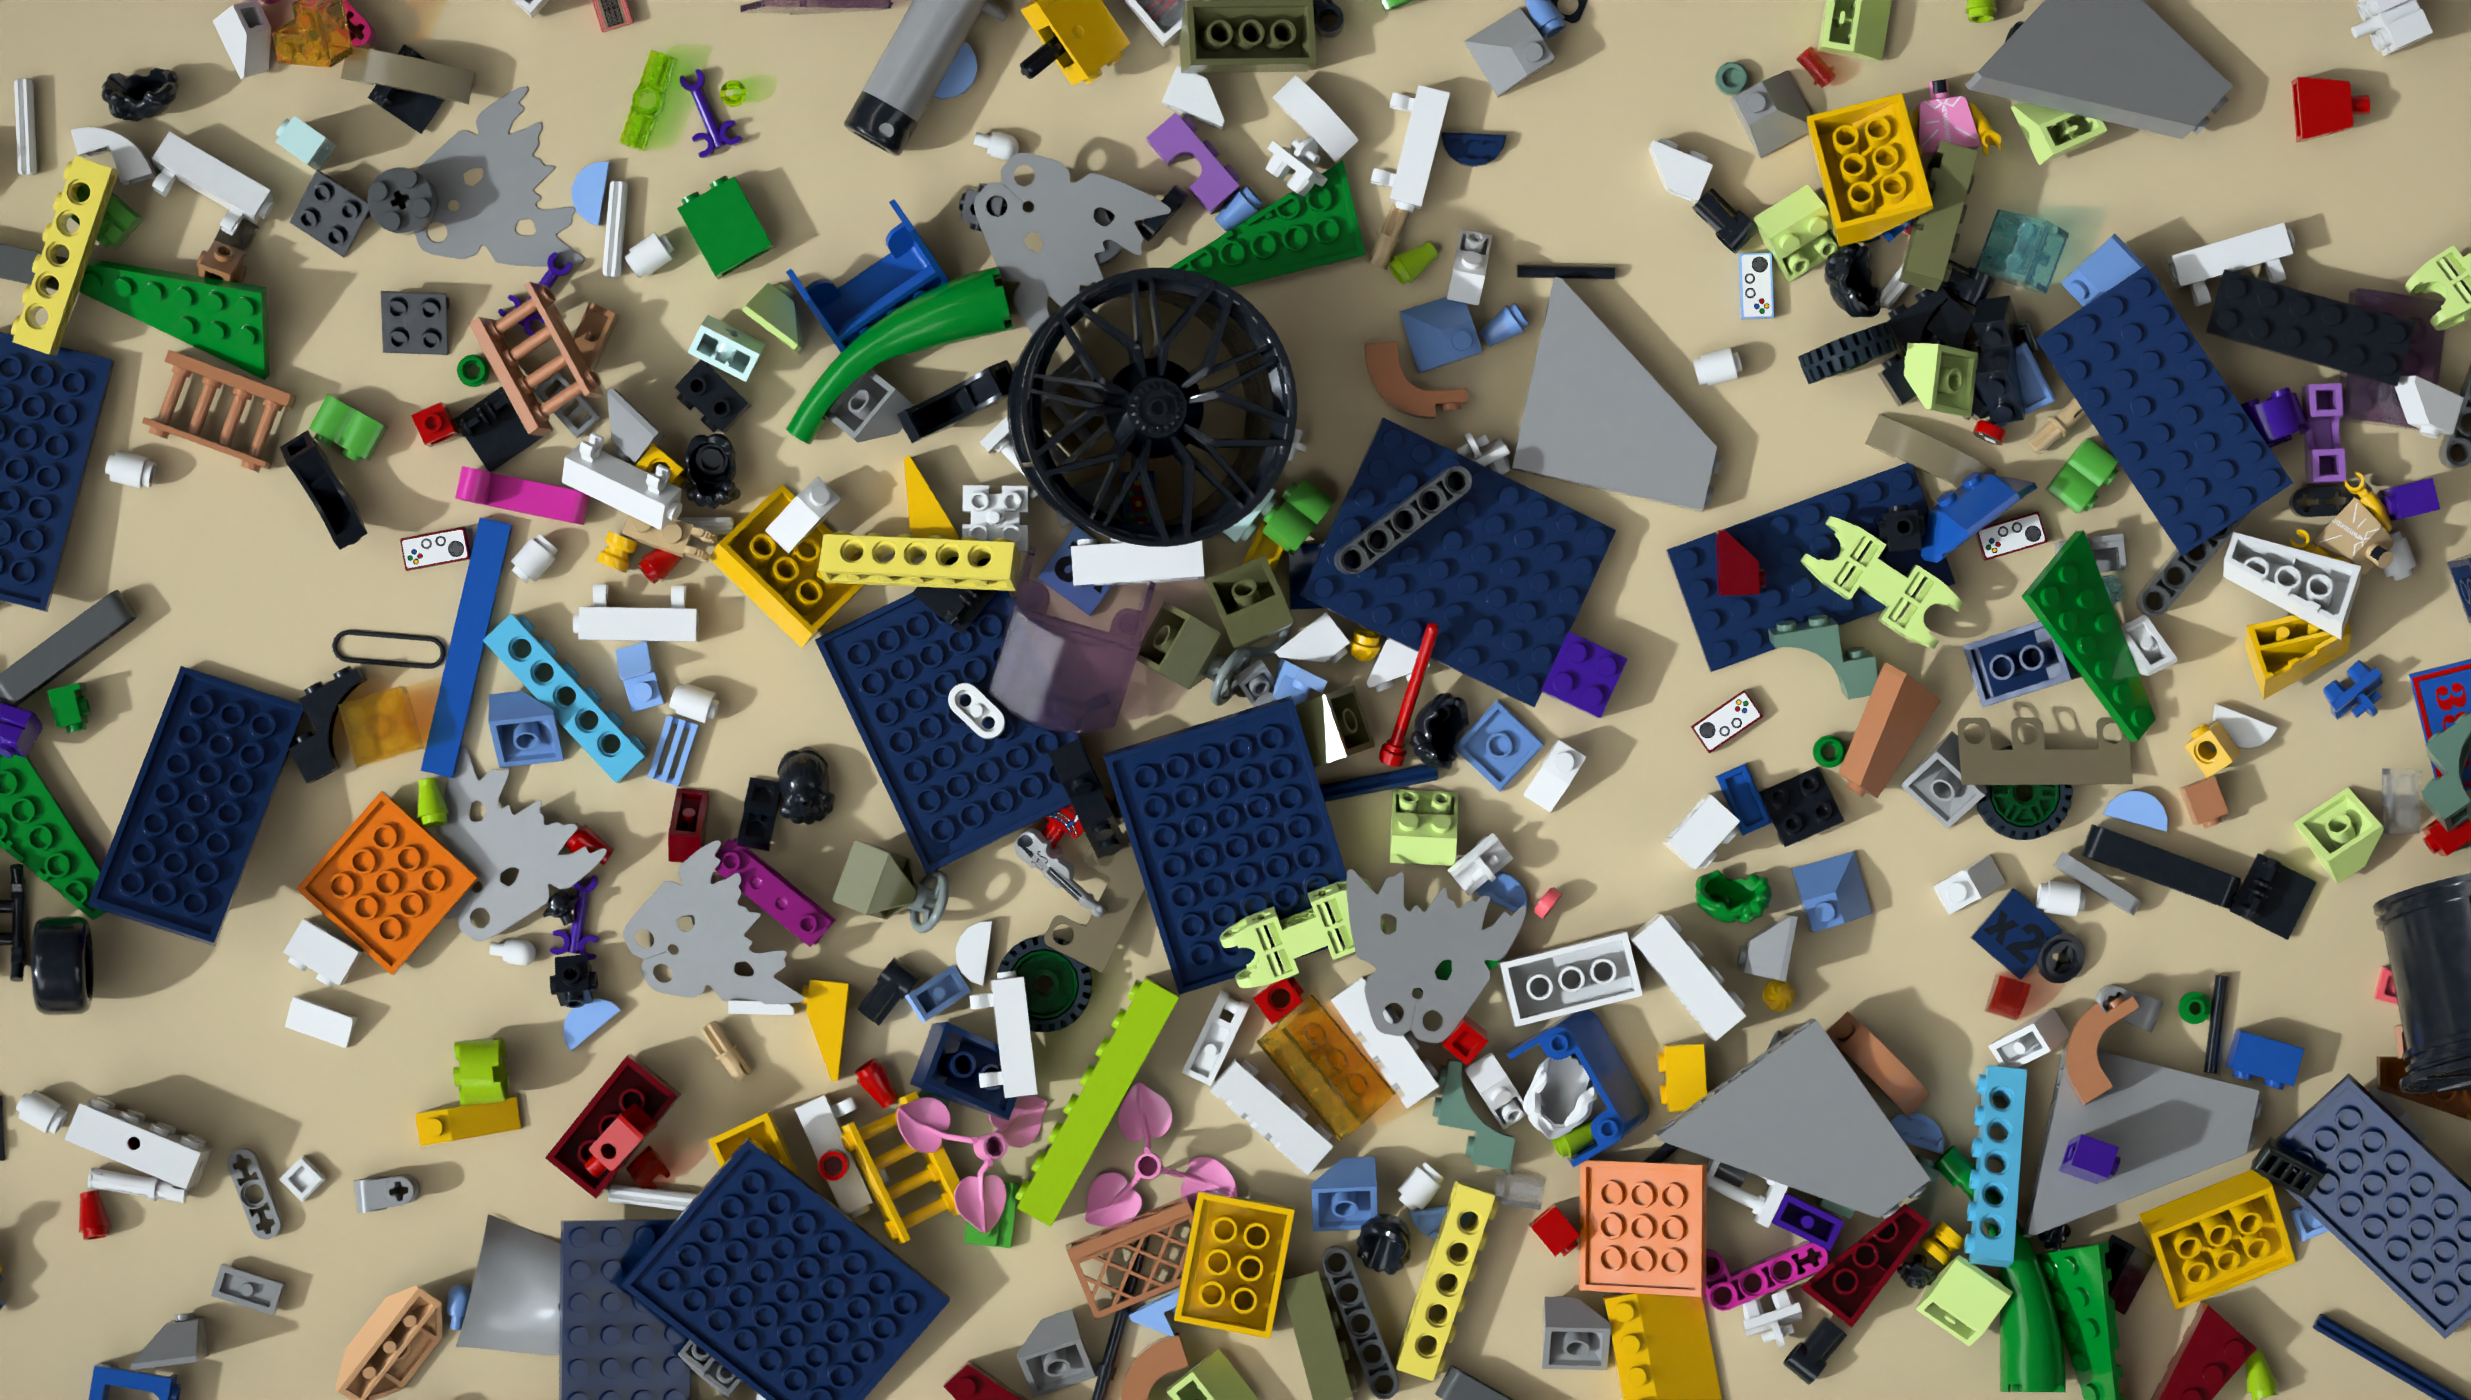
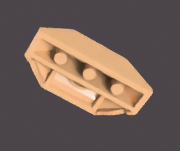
(391, 1345)

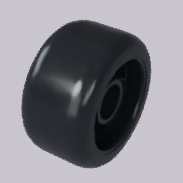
(62, 965)

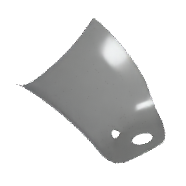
(514, 1292)

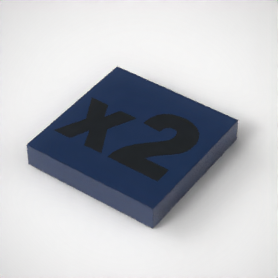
(2015, 933)

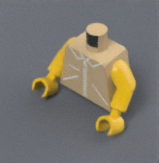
(2356, 534)

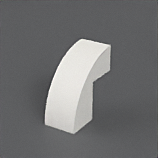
(1315, 118)
(128, 158)

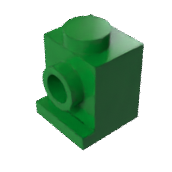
(69, 707)

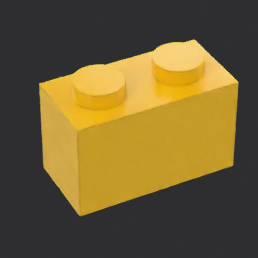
(1683, 1075)

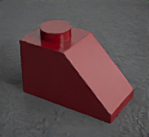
(1736, 568)
(687, 824)

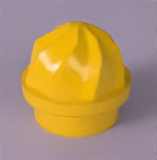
(1364, 645)
(1778, 995)

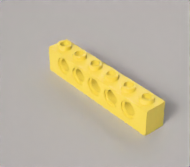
(80, 246)
(998, 574)
(1461, 1200)

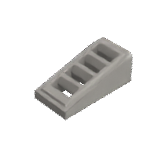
(586, 422)

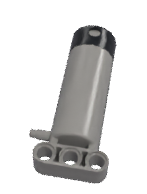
(913, 69)

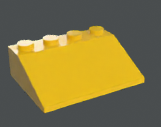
(1869, 167)
(780, 582)
(2217, 1238)
(1234, 1264)
(1661, 1347)

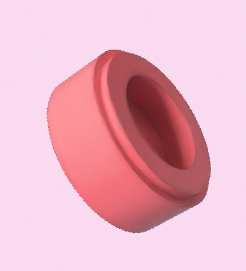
(1547, 902)

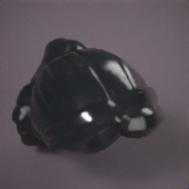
(140, 96)
(1850, 281)
(711, 471)
(1437, 730)
(804, 786)
(1384, 1244)

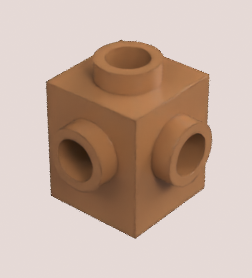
(222, 263)

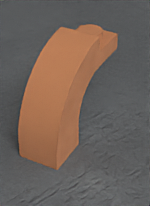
(1397, 391)
(2081, 1057)
(1878, 1064)
(1151, 1364)

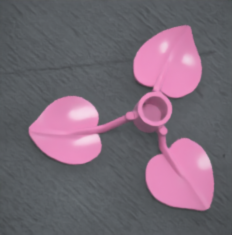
(1141, 1117)
(983, 1197)

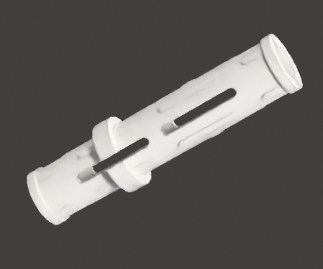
(137, 1185)

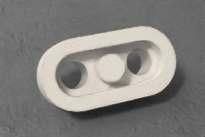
(977, 711)

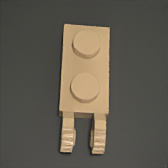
(672, 538)

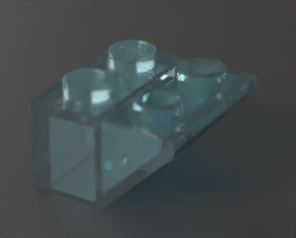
(2022, 250)

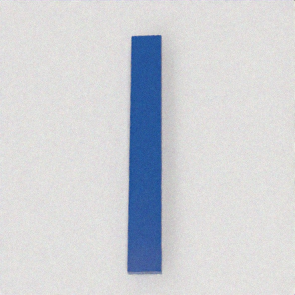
(466, 647)

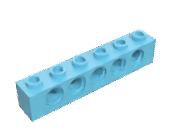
(503, 643)
(2010, 1085)

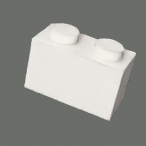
(322, 952)

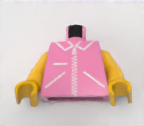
(1951, 121)

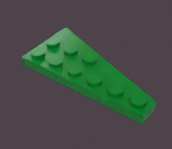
(1285, 236)
(202, 311)
(2082, 621)
(42, 835)
(2086, 1315)

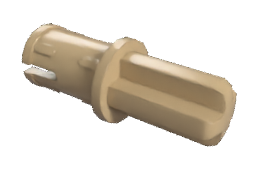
(1388, 237)
(2056, 427)
(726, 1051)

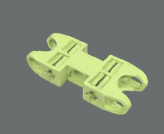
(2451, 277)
(1882, 582)
(1292, 936)

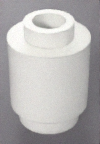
(650, 254)
(1717, 367)
(131, 469)
(2403, 558)
(534, 559)
(694, 702)
(2060, 898)
(41, 1112)
(1420, 1187)

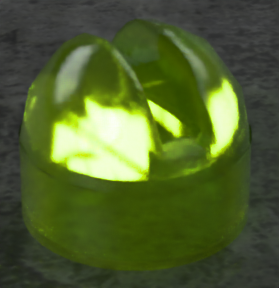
(735, 99)

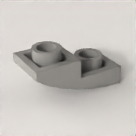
(1257, 683)
(709, 1369)

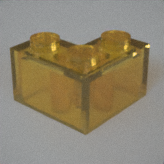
(315, 36)

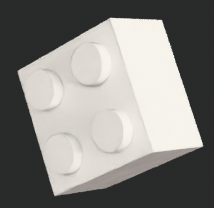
(1702, 832)

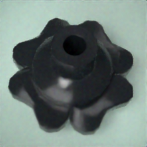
(560, 907)
(2055, 1237)
(1916, 1273)

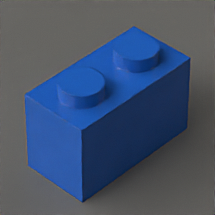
(2264, 1058)

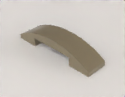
(409, 74)
(1923, 451)

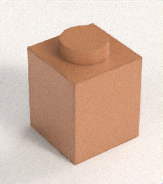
(2204, 802)

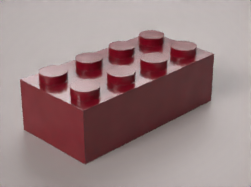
(627, 1085)

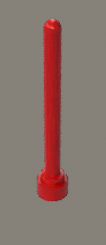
(1393, 751)

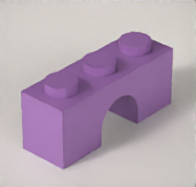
(1177, 139)
(2322, 446)

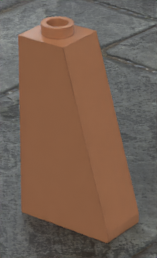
(1886, 730)

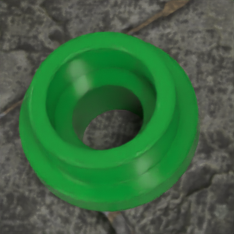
(466, 363)
(1839, 753)
(2184, 1004)

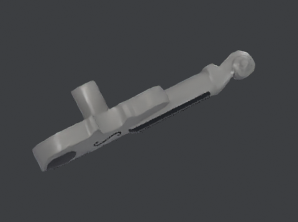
(1038, 853)

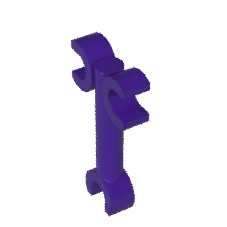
(716, 136)
(548, 280)
(575, 942)

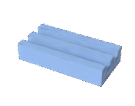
(664, 777)

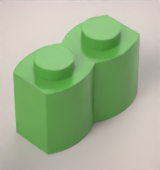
(348, 428)
(2082, 476)
(1297, 516)

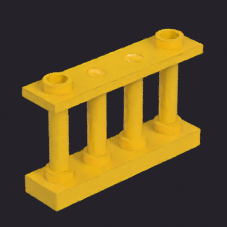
(937, 1170)

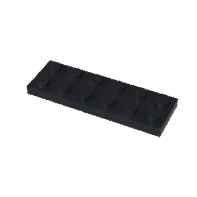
(2310, 328)

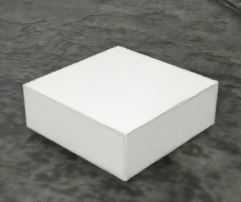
(303, 1178)

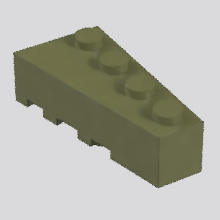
(1934, 232)
(1316, 1337)

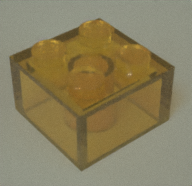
(381, 726)

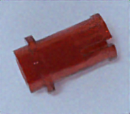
(1816, 67)

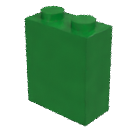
(725, 226)

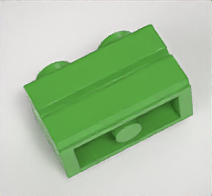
(117, 222)

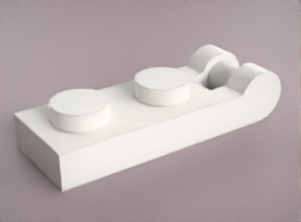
(1215, 1039)

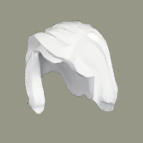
(1559, 1097)

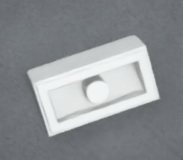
(320, 1021)

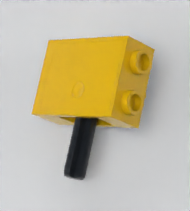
(1074, 35)

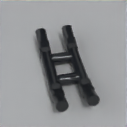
(17, 936)

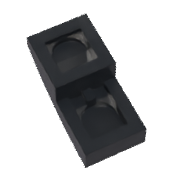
(759, 814)

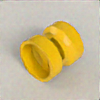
(617, 552)
(1948, 1238)

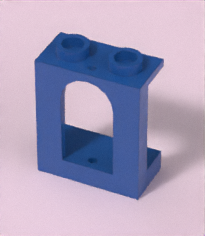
(105, 1375)

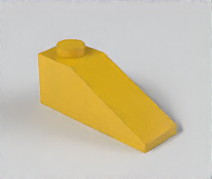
(924, 510)
(827, 1013)
(467, 1121)

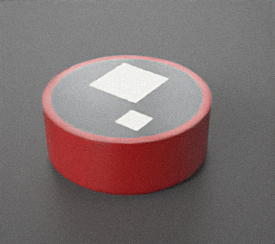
(1989, 432)

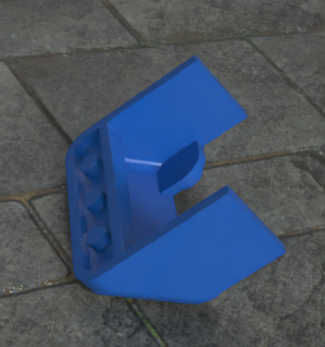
(878, 289)
(1588, 1039)

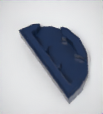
(1473, 149)

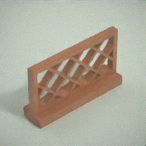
(1121, 1235)

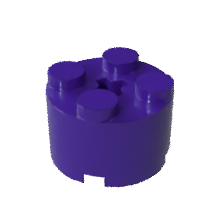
(2277, 416)

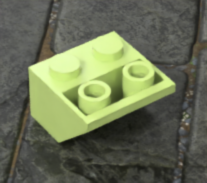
(1855, 28)
(2054, 131)
(1798, 232)
(1423, 827)
(1963, 1300)
(1211, 1380)

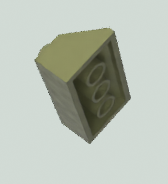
(1247, 36)

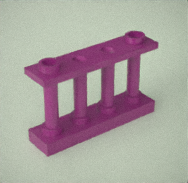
(774, 893)

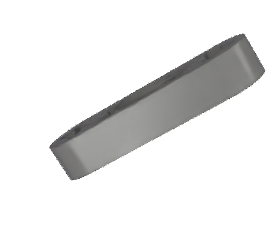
(2097, 883)
(253, 1168)

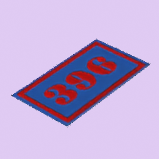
(2441, 699)

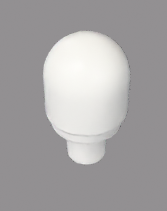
(998, 144)
(514, 951)

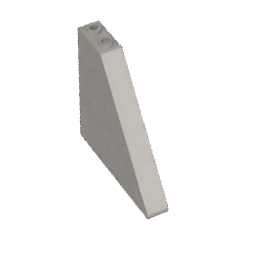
(2107, 65)
(1605, 419)
(2159, 1119)
(1804, 1124)

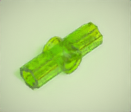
(642, 121)

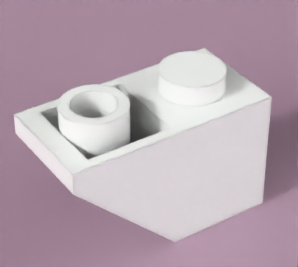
(246, 37)
(1680, 172)
(1469, 267)
(1391, 664)
(1496, 1090)

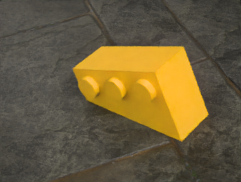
(2289, 650)

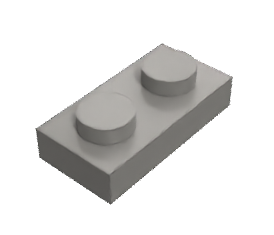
(248, 1289)

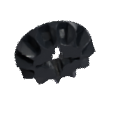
(2061, 970)

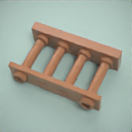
(506, 360)
(213, 379)

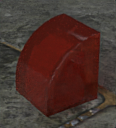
(2007, 997)

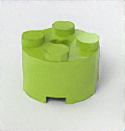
(481, 1071)

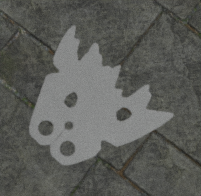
(500, 198)
(1066, 226)
(503, 843)
(713, 943)
(1416, 949)

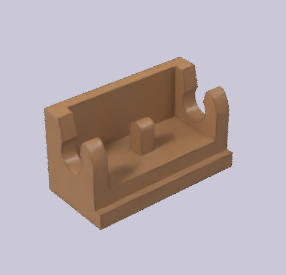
(594, 333)

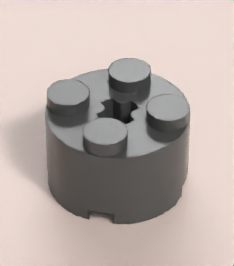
(385, 193)

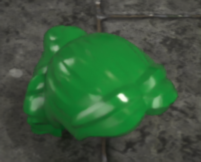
(1733, 899)

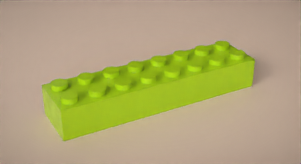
(1098, 1101)

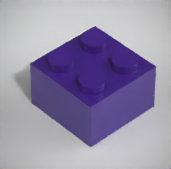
(1584, 675)

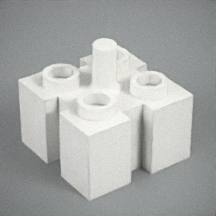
(2393, 24)
(997, 514)

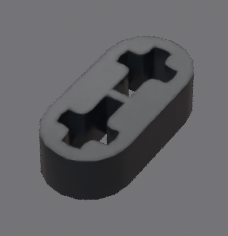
(1152, 225)
(2319, 493)

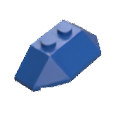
(1969, 510)

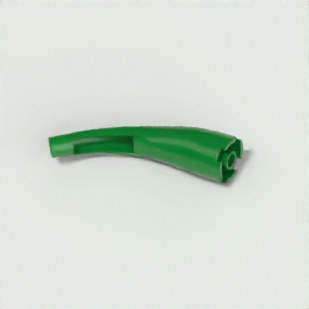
(942, 316)
(2029, 1325)

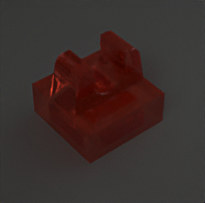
(646, 1168)

